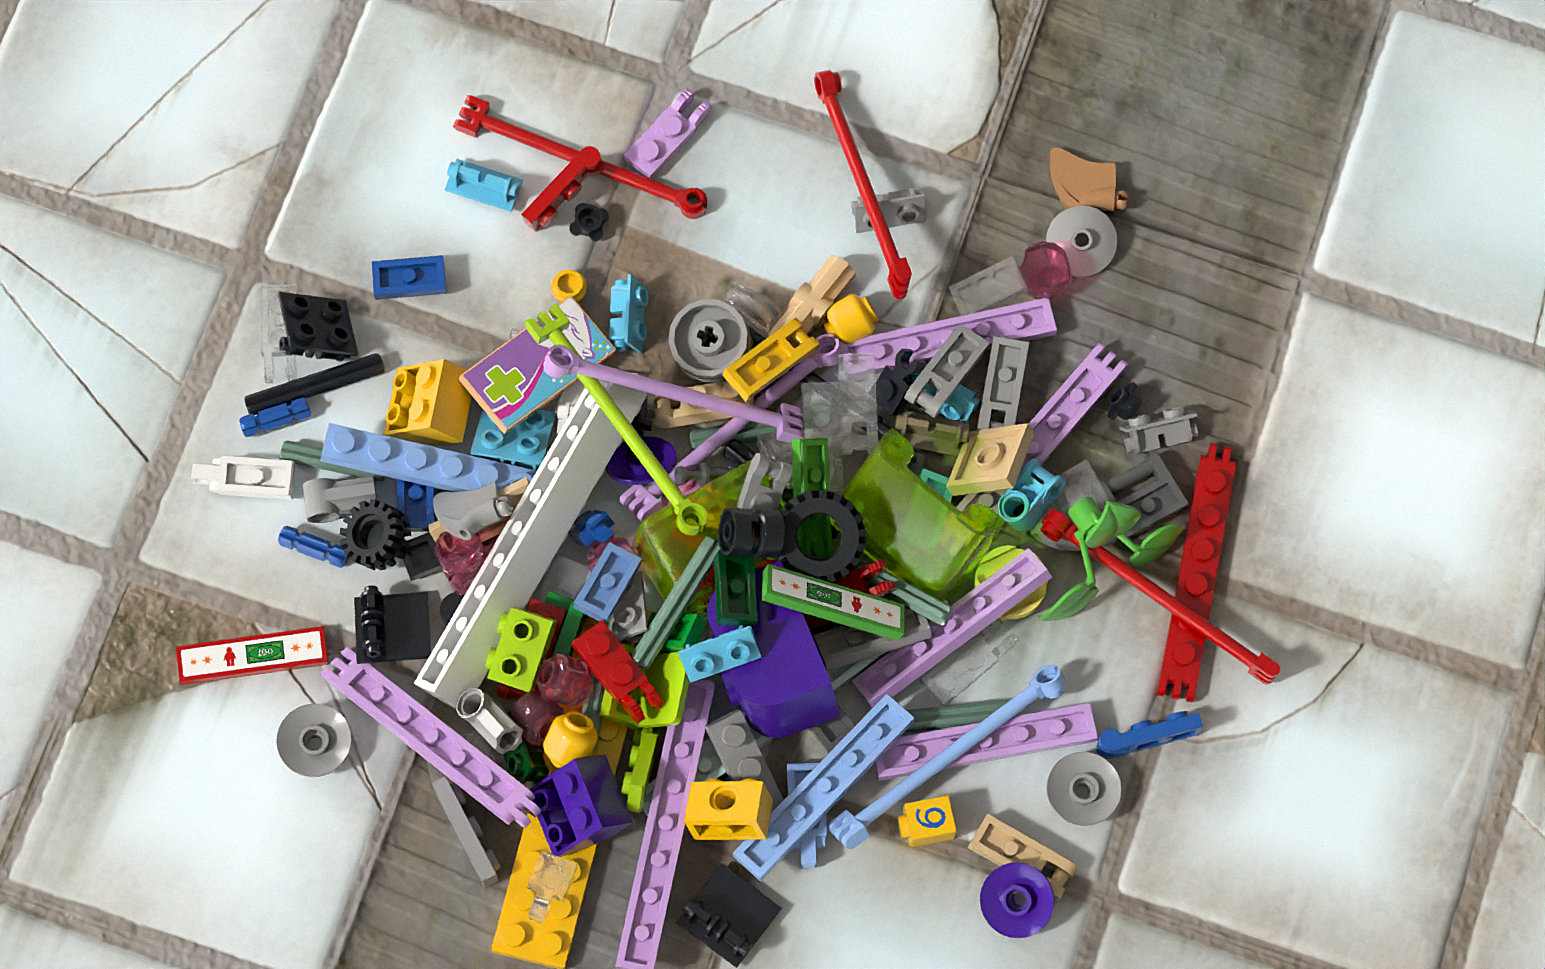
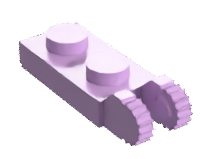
(666, 136)

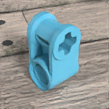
(1032, 493)

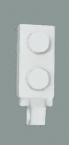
(247, 477)

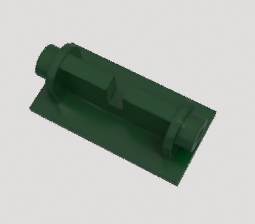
(524, 764)

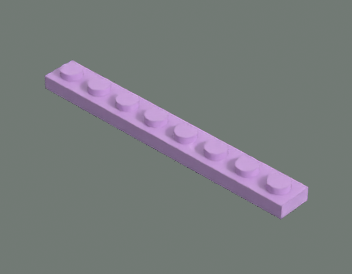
(664, 832)

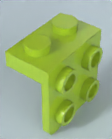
(669, 681)

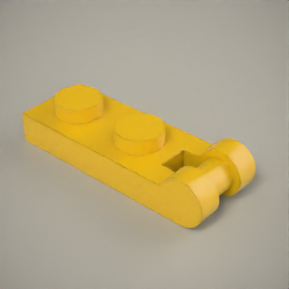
(770, 359)

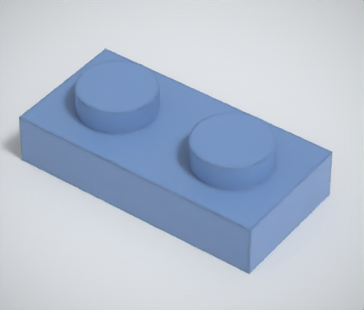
(607, 583)

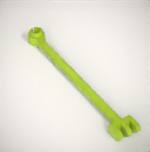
(683, 507)

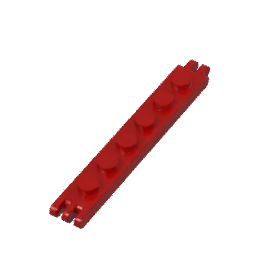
(1197, 571)

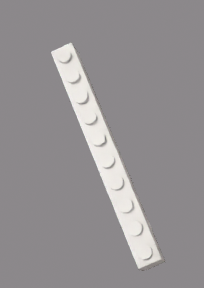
(527, 543)

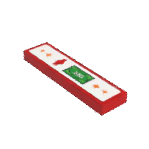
(252, 655)

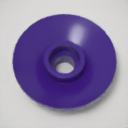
(633, 471)
(1000, 907)

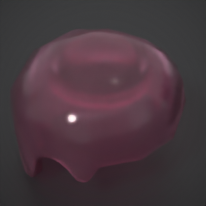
(1046, 270)

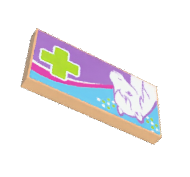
(512, 378)

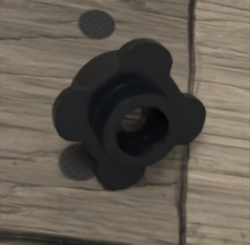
(589, 212)
(1124, 402)

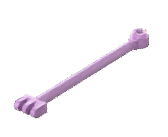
(788, 419)
(644, 501)

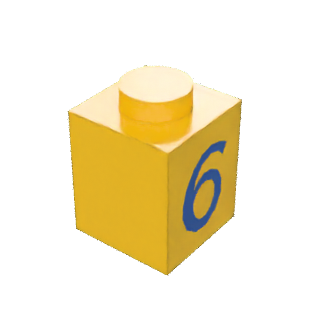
(927, 821)

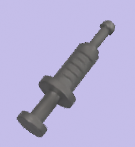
(702, 475)

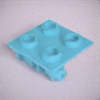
(522, 444)

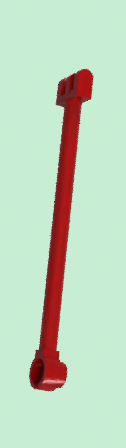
(827, 88)
(480, 119)
(1261, 667)

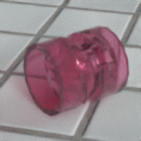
(460, 560)

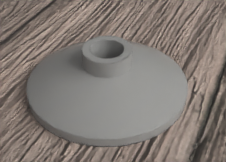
(1101, 234)
(308, 723)
(1088, 771)

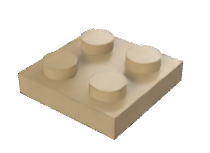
(990, 459)

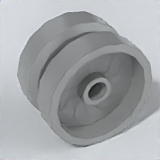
(701, 323)

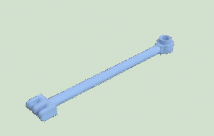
(851, 829)

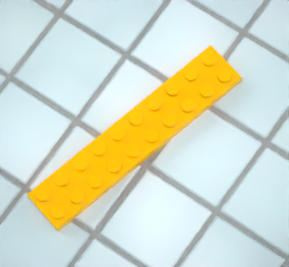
(551, 942)

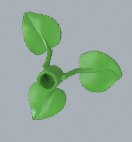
(1097, 529)

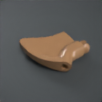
(1085, 182)

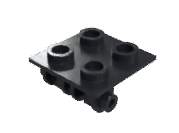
(316, 327)
(391, 626)
(728, 915)

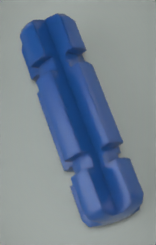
(275, 417)
(312, 546)

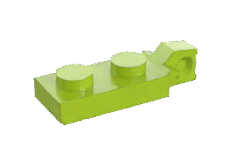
(642, 761)

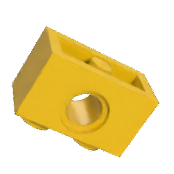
(743, 821)

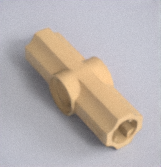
(814, 298)

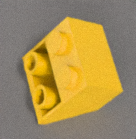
(428, 404)

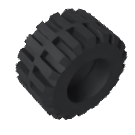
(852, 535)

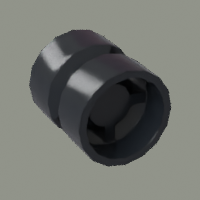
(751, 532)

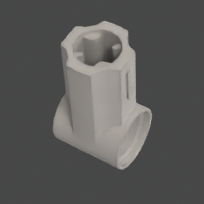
(329, 499)
(489, 719)

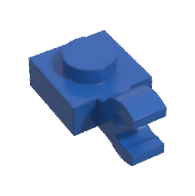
(591, 527)

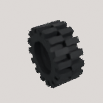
(360, 526)

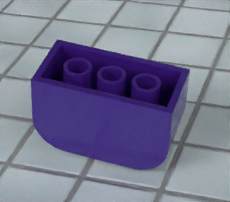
(786, 686)

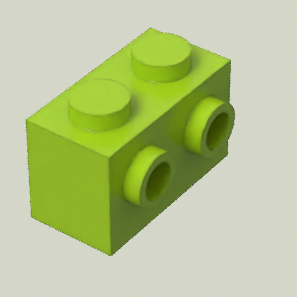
(520, 649)

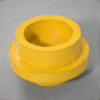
(568, 283)

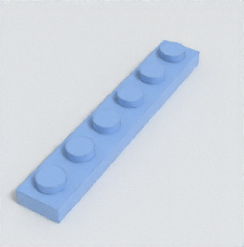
(415, 461)
(825, 786)

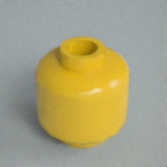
(851, 319)
(570, 738)

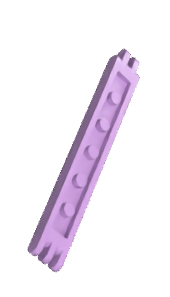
(1062, 414)
(432, 739)

